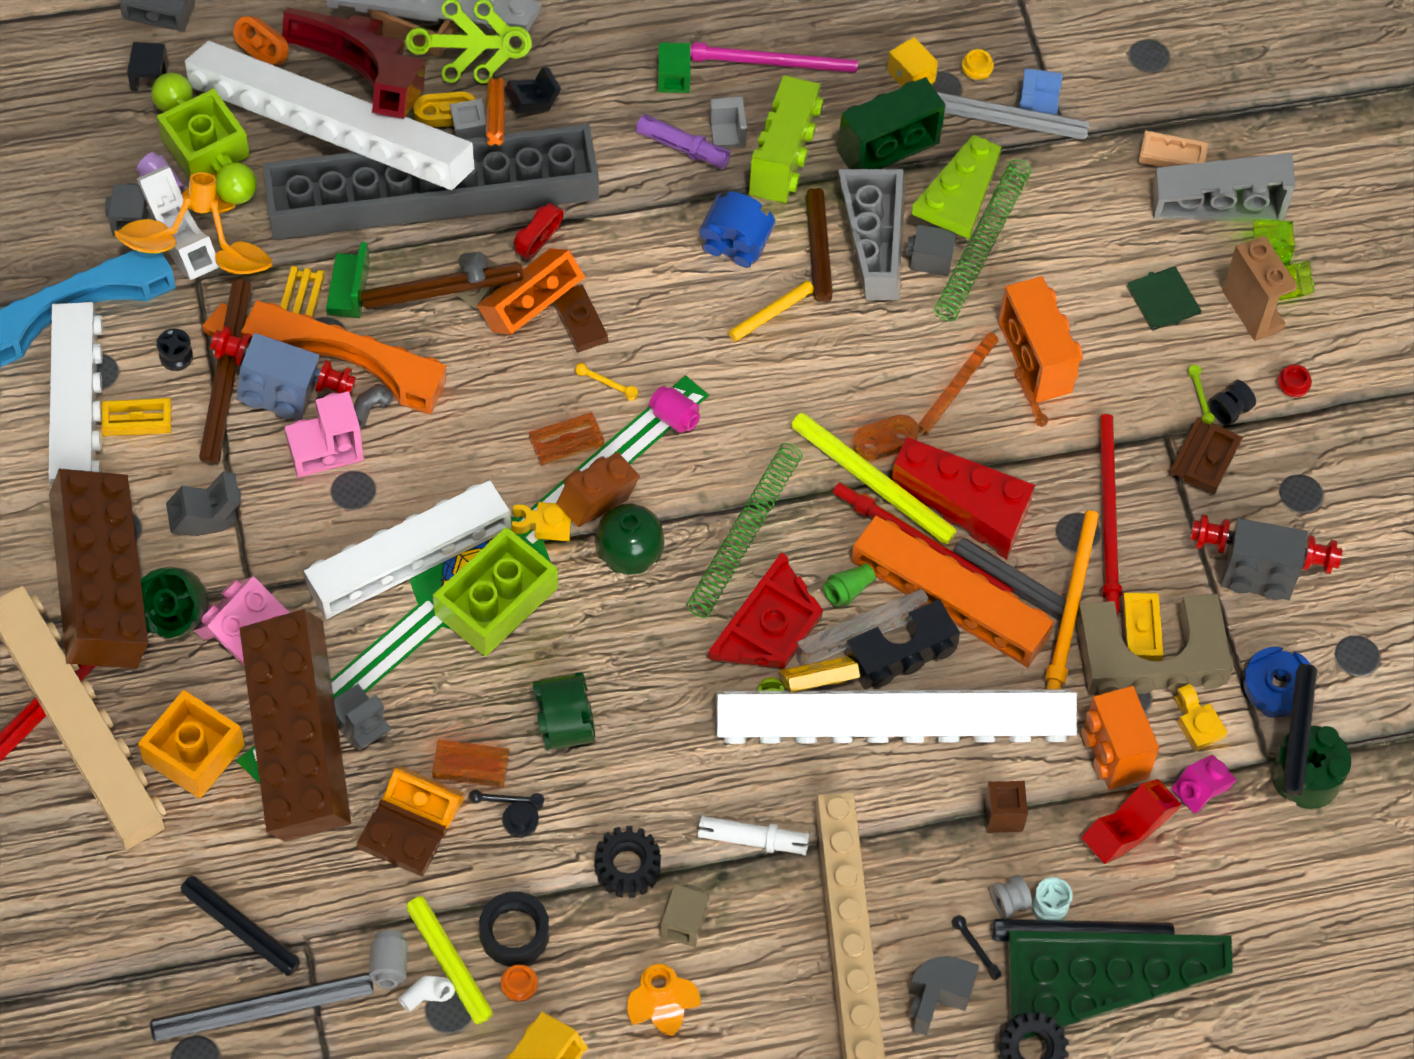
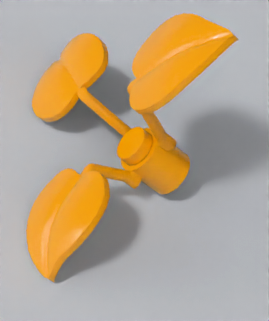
(201, 197)

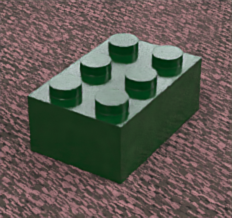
(891, 126)

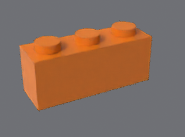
(541, 285)

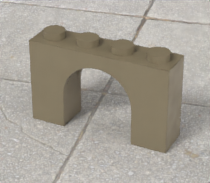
(1113, 666)

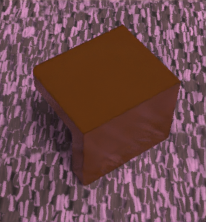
(1005, 806)

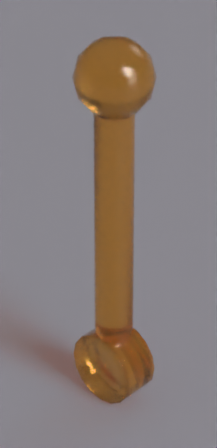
(1041, 419)

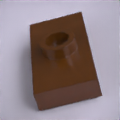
(580, 319)

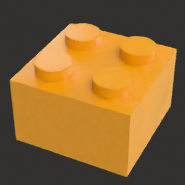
(191, 744)

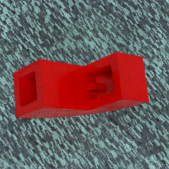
(1133, 822)

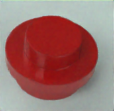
(1294, 381)

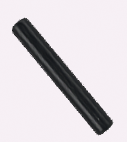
(1299, 730)
(240, 925)

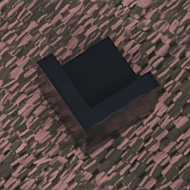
(146, 61)

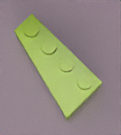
(784, 139)

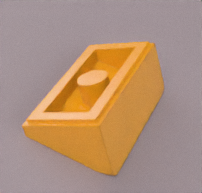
(423, 796)

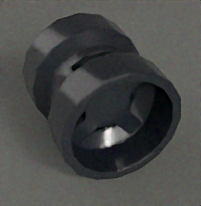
(1229, 404)

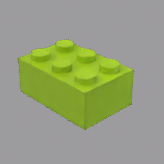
(495, 591)

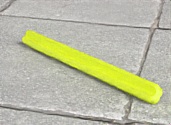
(874, 478)

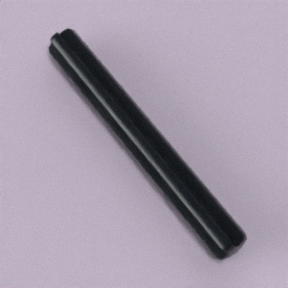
(1001, 927)

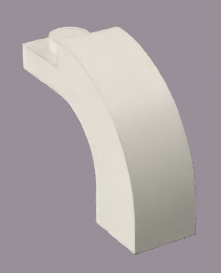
(193, 248)

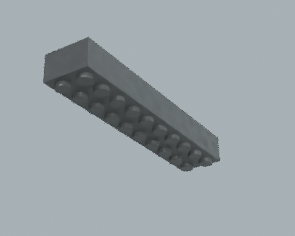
(362, 193)

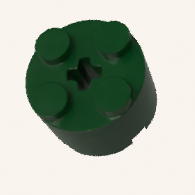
(564, 711)
(1325, 769)

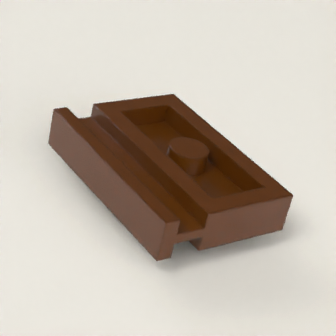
(1206, 456)
(401, 838)

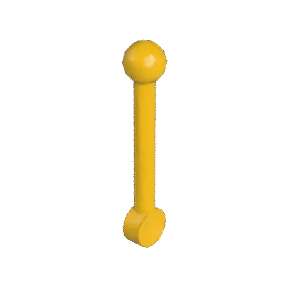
(630, 392)

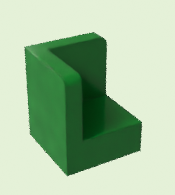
(674, 67)

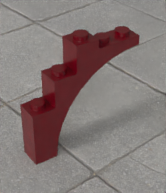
(360, 44)

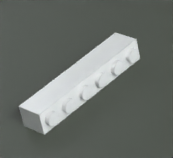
(74, 388)
(407, 549)

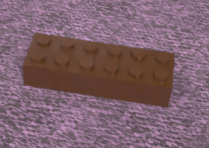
(97, 569)
(294, 726)

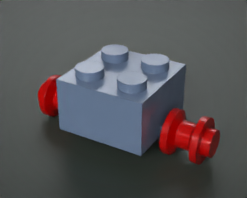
(277, 373)

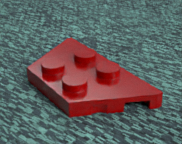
(769, 621)

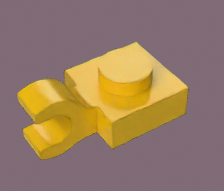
(1198, 723)

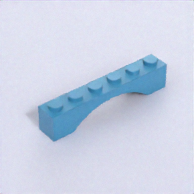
(127, 277)

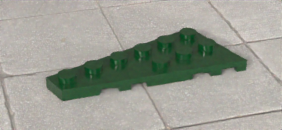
(1100, 973)

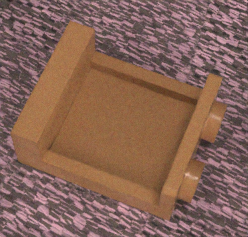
(1255, 285)

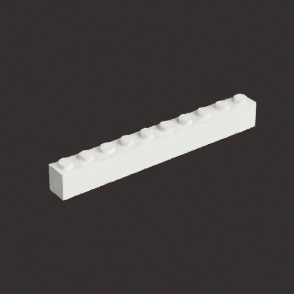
(330, 115)
(896, 713)

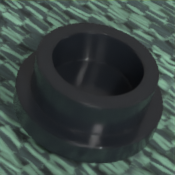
(520, 819)

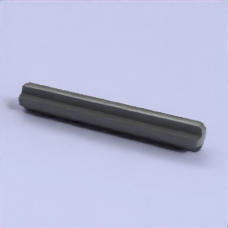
(1021, 583)

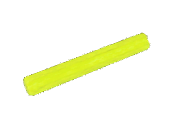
(449, 960)

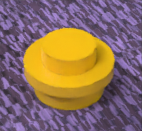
(977, 64)

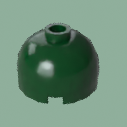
(630, 539)
(173, 601)

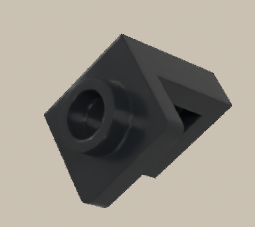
(533, 94)

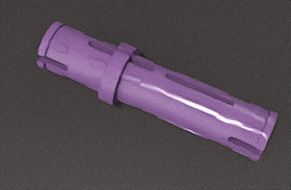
(693, 145)

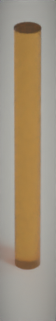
(957, 383)

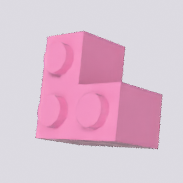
(326, 440)

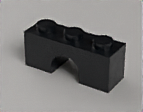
(880, 660)

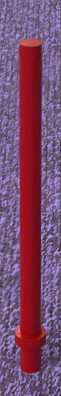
(1112, 589)

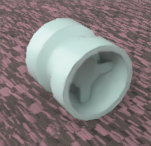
(1053, 892)

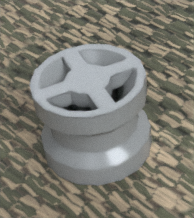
(1011, 896)

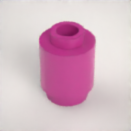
(674, 409)

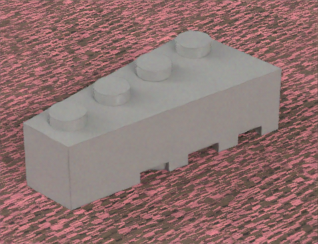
(1225, 189)
(875, 220)

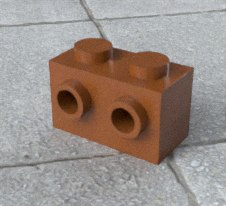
(597, 488)

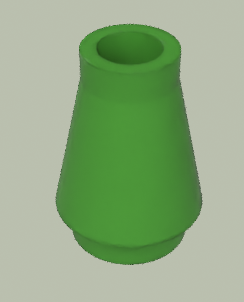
(847, 585)

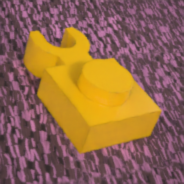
(548, 521)

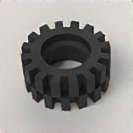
(627, 841)
(1032, 1022)

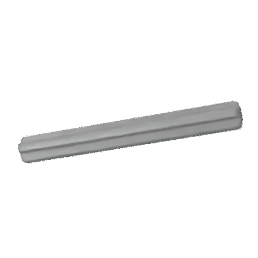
(1015, 116)

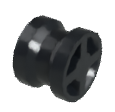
(168, 343)

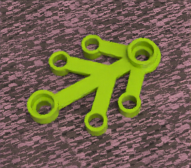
(474, 40)

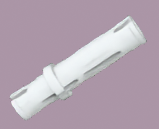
(754, 835)

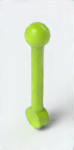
(1194, 372)

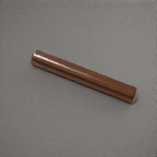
(819, 245)

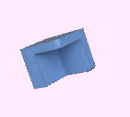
(1040, 91)

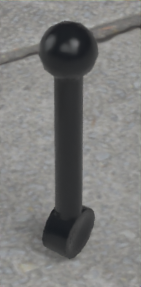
(535, 800)
(959, 923)

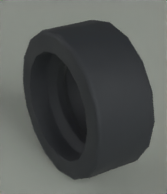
(514, 902)

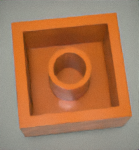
(1120, 738)

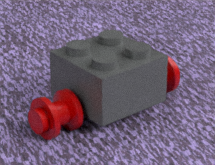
(1264, 555)

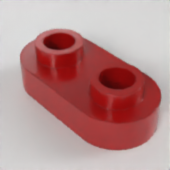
(538, 232)

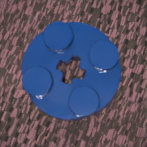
(1258, 679)

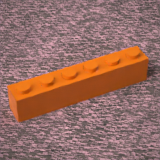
(968, 597)

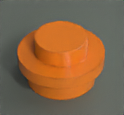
(519, 983)

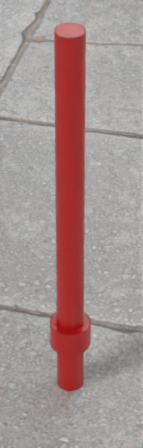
(867, 507)

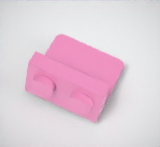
(242, 605)

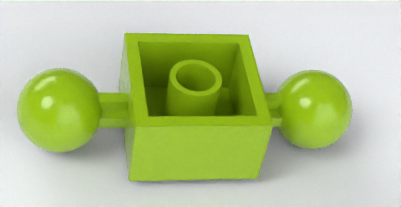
(204, 136)

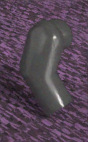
(473, 264)
(366, 400)

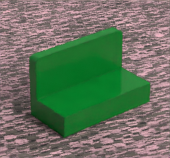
(348, 282)

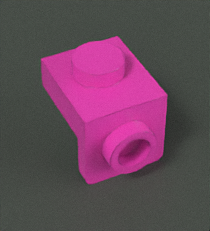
(1203, 781)

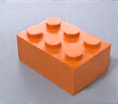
(1040, 338)

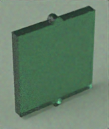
(1163, 298)

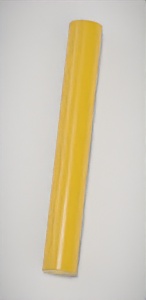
(771, 311)

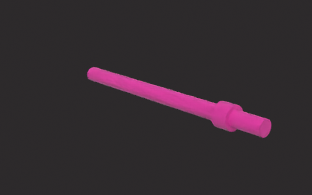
(700, 52)

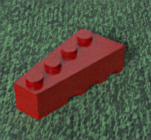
(965, 493)

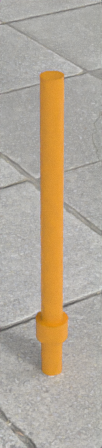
(1057, 673)

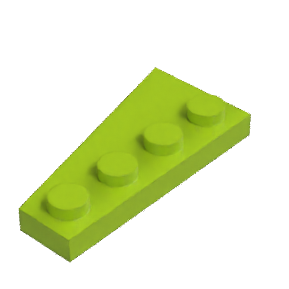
(960, 188)

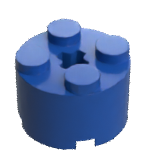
(736, 228)

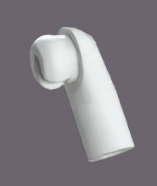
(429, 989)

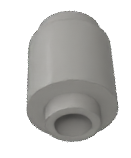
(388, 959)

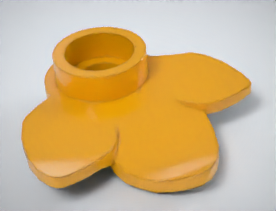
(662, 1005)

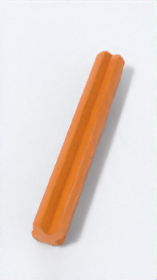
(495, 111)

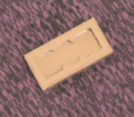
(1171, 150)

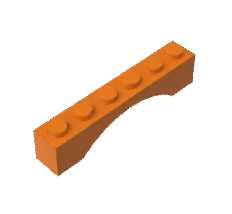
(411, 378)

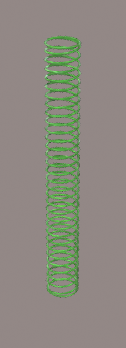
(961, 259)
(742, 531)

